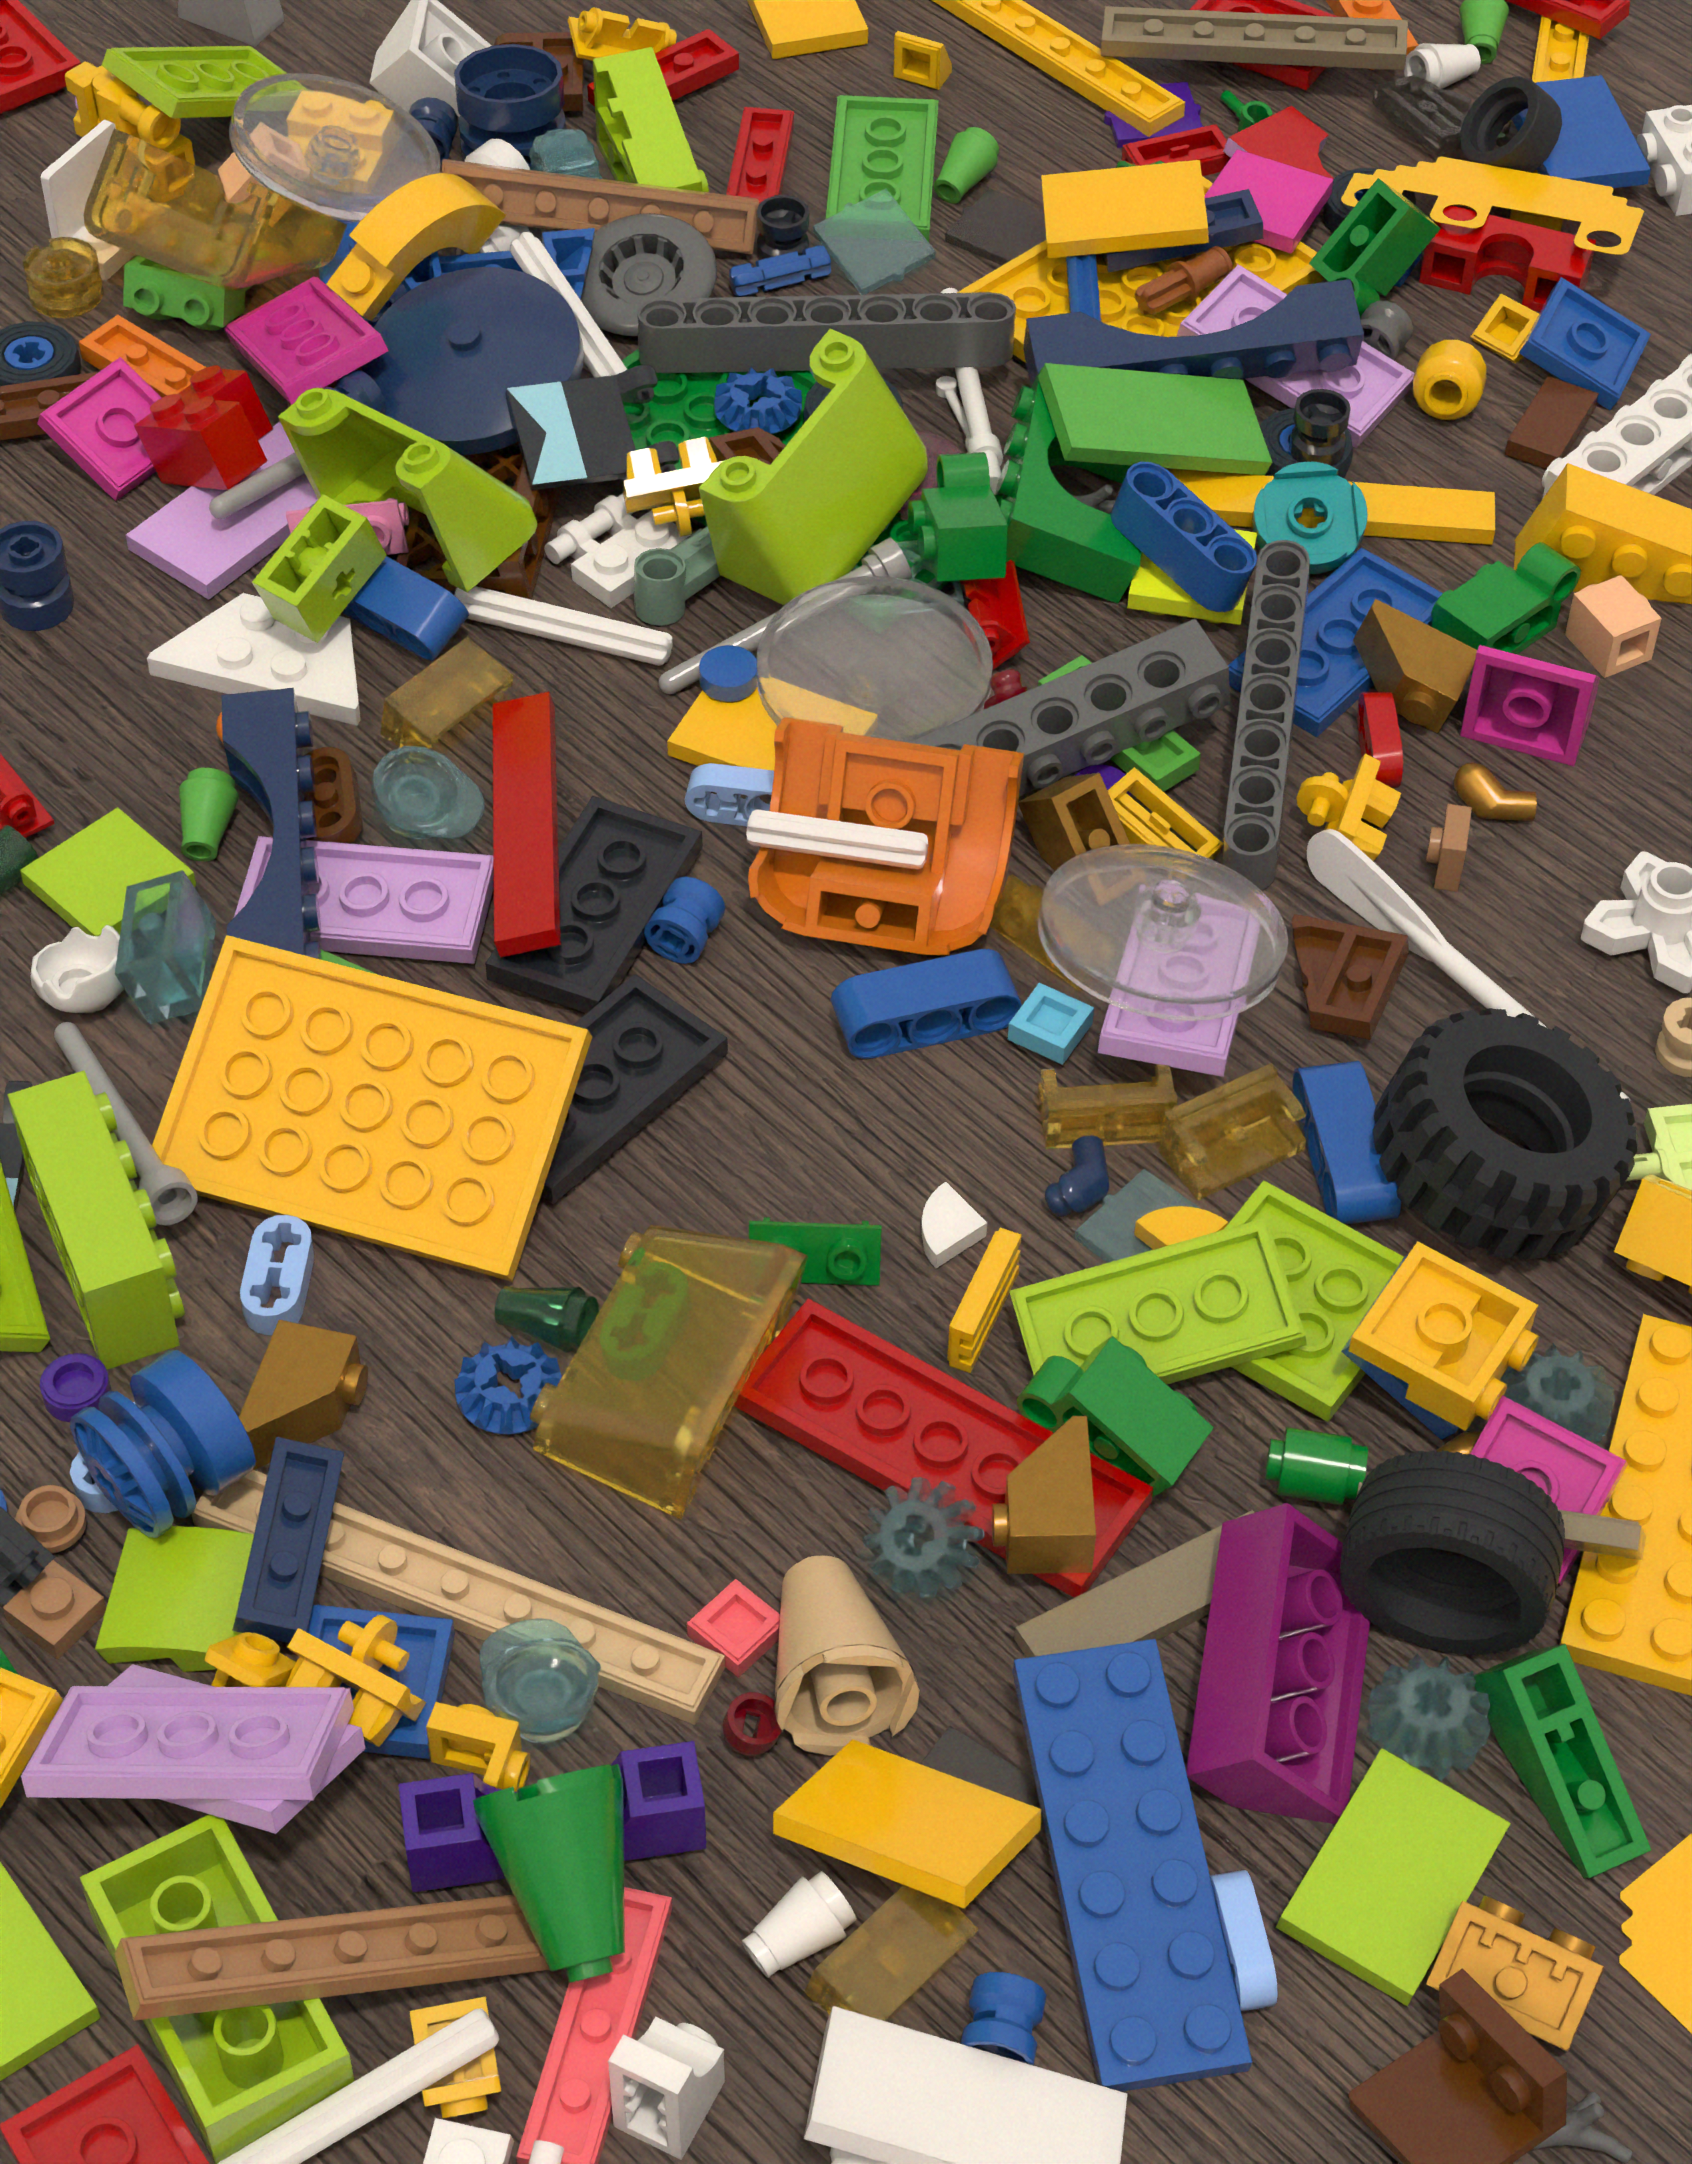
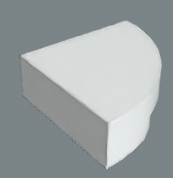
(949, 1225)

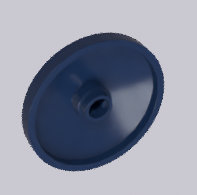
(464, 343)

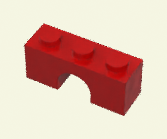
(1507, 248)

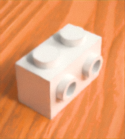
(1668, 151)

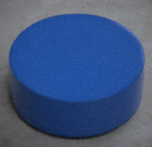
(728, 673)

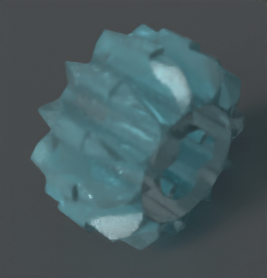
(564, 153)
(1564, 1392)
(936, 1558)
(1429, 1716)

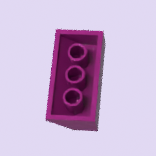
(1279, 1671)

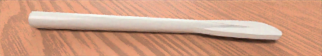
(1385, 905)

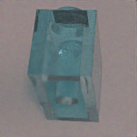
(165, 947)

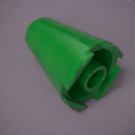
(565, 1863)

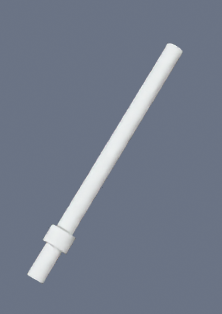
(977, 418)

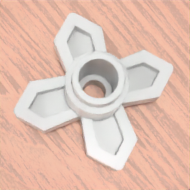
(1651, 918)

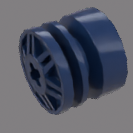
(508, 96)

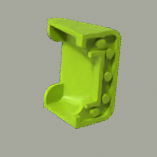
(370, 457)
(825, 491)

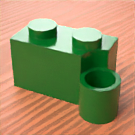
(1375, 244)
(960, 521)
(1507, 605)
(1128, 1409)

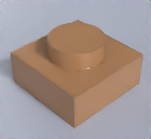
(1448, 847)
(55, 1609)

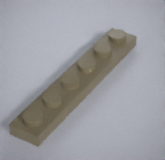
(1254, 38)

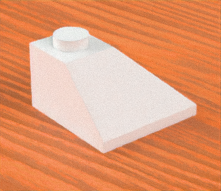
(423, 54)

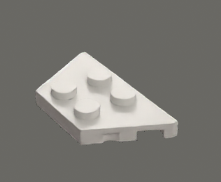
(250, 651)

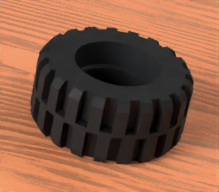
(1470, 1176)

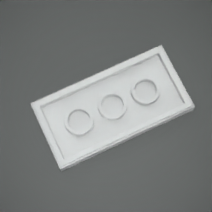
(943, 2102)

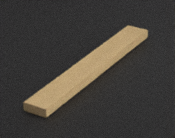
(485, 1597)

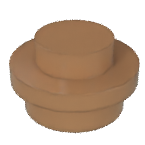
(52, 1517)

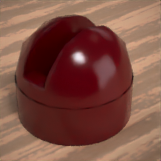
(766, 1729)

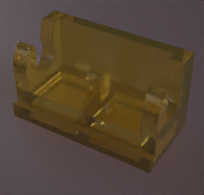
(443, 695)
(1110, 1111)
(1232, 1132)
(890, 1955)

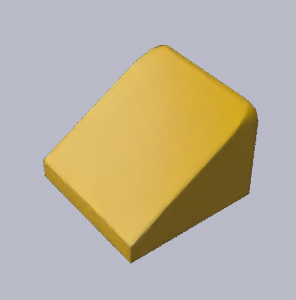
(920, 60)
(1505, 328)

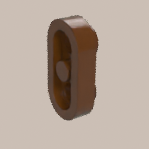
(335, 796)

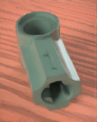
(671, 576)

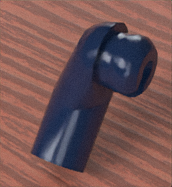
(1084, 1183)

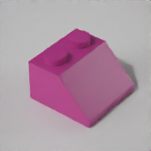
(1529, 705)

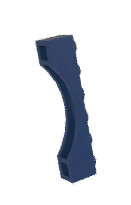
(1304, 332)
(266, 759)

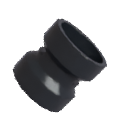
(782, 226)
(1320, 427)

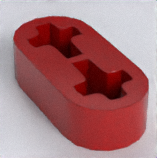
(1380, 735)

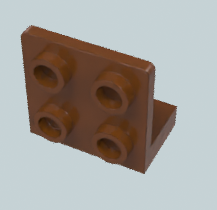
(1468, 2090)

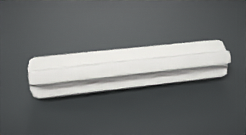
(837, 839)

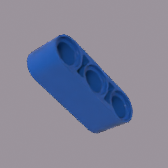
(1183, 536)
(408, 609)
(925, 1003)
(1342, 1142)

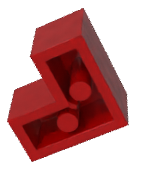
(207, 431)

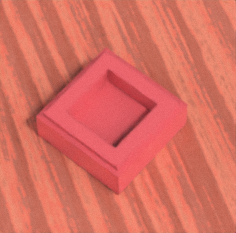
(736, 1626)

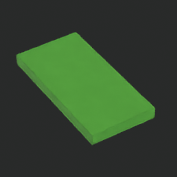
(882, 147)
(1154, 419)

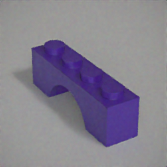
(450, 1849)

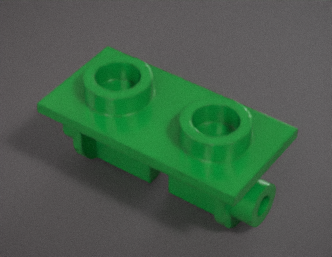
(834, 1251)

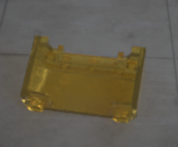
(179, 220)
(667, 1361)

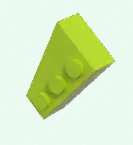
(640, 125)

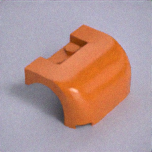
(952, 796)

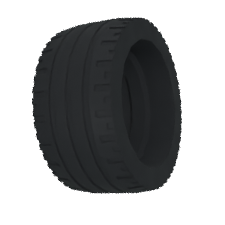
(1462, 1508)

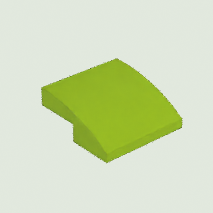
(174, 1595)

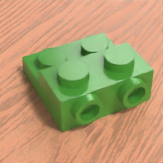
(166, 294)

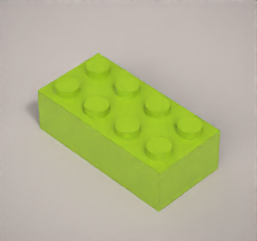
(98, 1219)
(233, 2066)

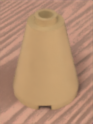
(837, 1661)

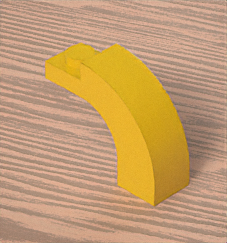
(406, 229)

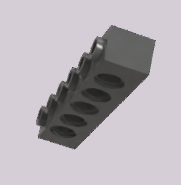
(1100, 707)

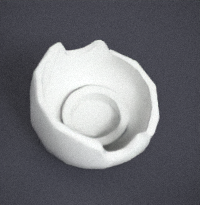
(78, 971)

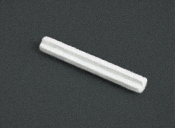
(536, 261)
(567, 625)
(373, 2093)

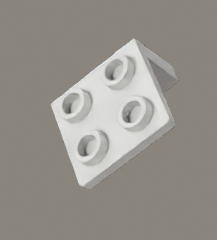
(66, 191)

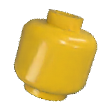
(1449, 379)

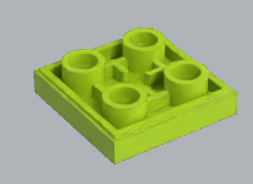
(91, 870)

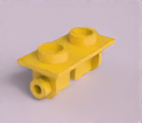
(606, 33)

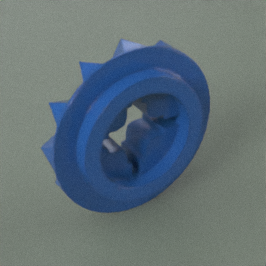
(771, 413)
(496, 1407)

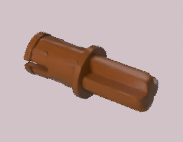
(1183, 281)

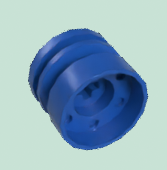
(169, 1437)

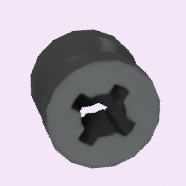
(1386, 327)

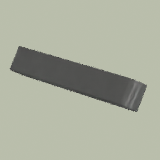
(783, 331)
(1266, 712)

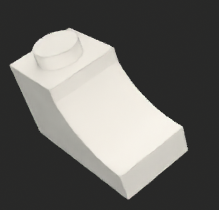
(665, 2084)

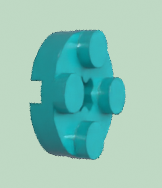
(1330, 496)

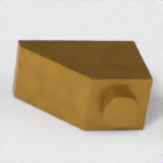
(1414, 664)
(1072, 818)
(302, 1387)
(1050, 1507)

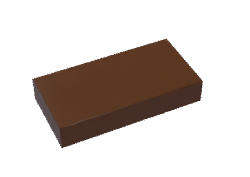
(1551, 423)

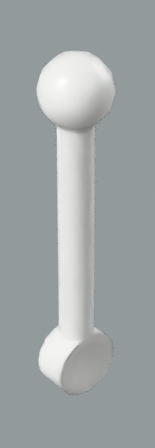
(947, 388)

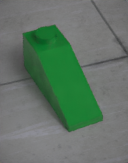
(1563, 1757)

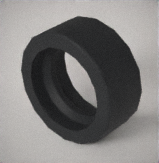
(1495, 109)

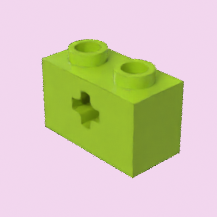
(319, 568)

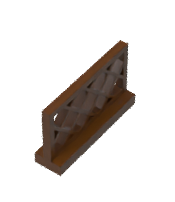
(521, 569)

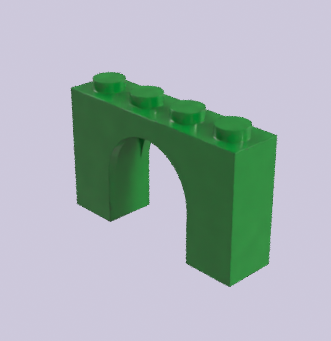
(1046, 524)

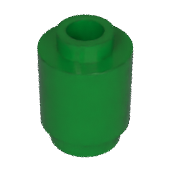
(1316, 1466)

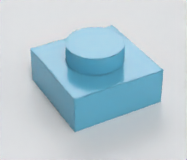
(1050, 1023)

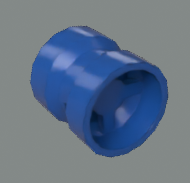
(682, 924)
(1004, 2015)

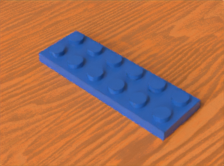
(1130, 1867)

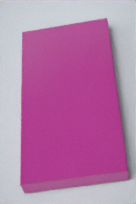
(305, 339)

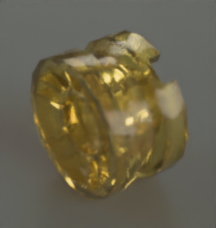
(63, 278)

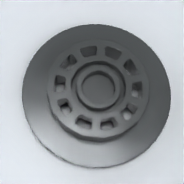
(640, 253)

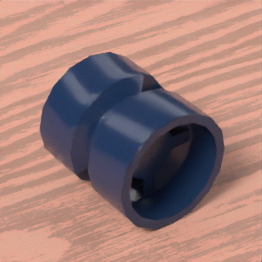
(33, 576)

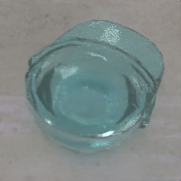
(425, 795)
(539, 1678)

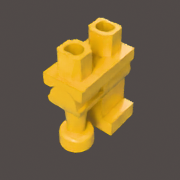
(108, 98)

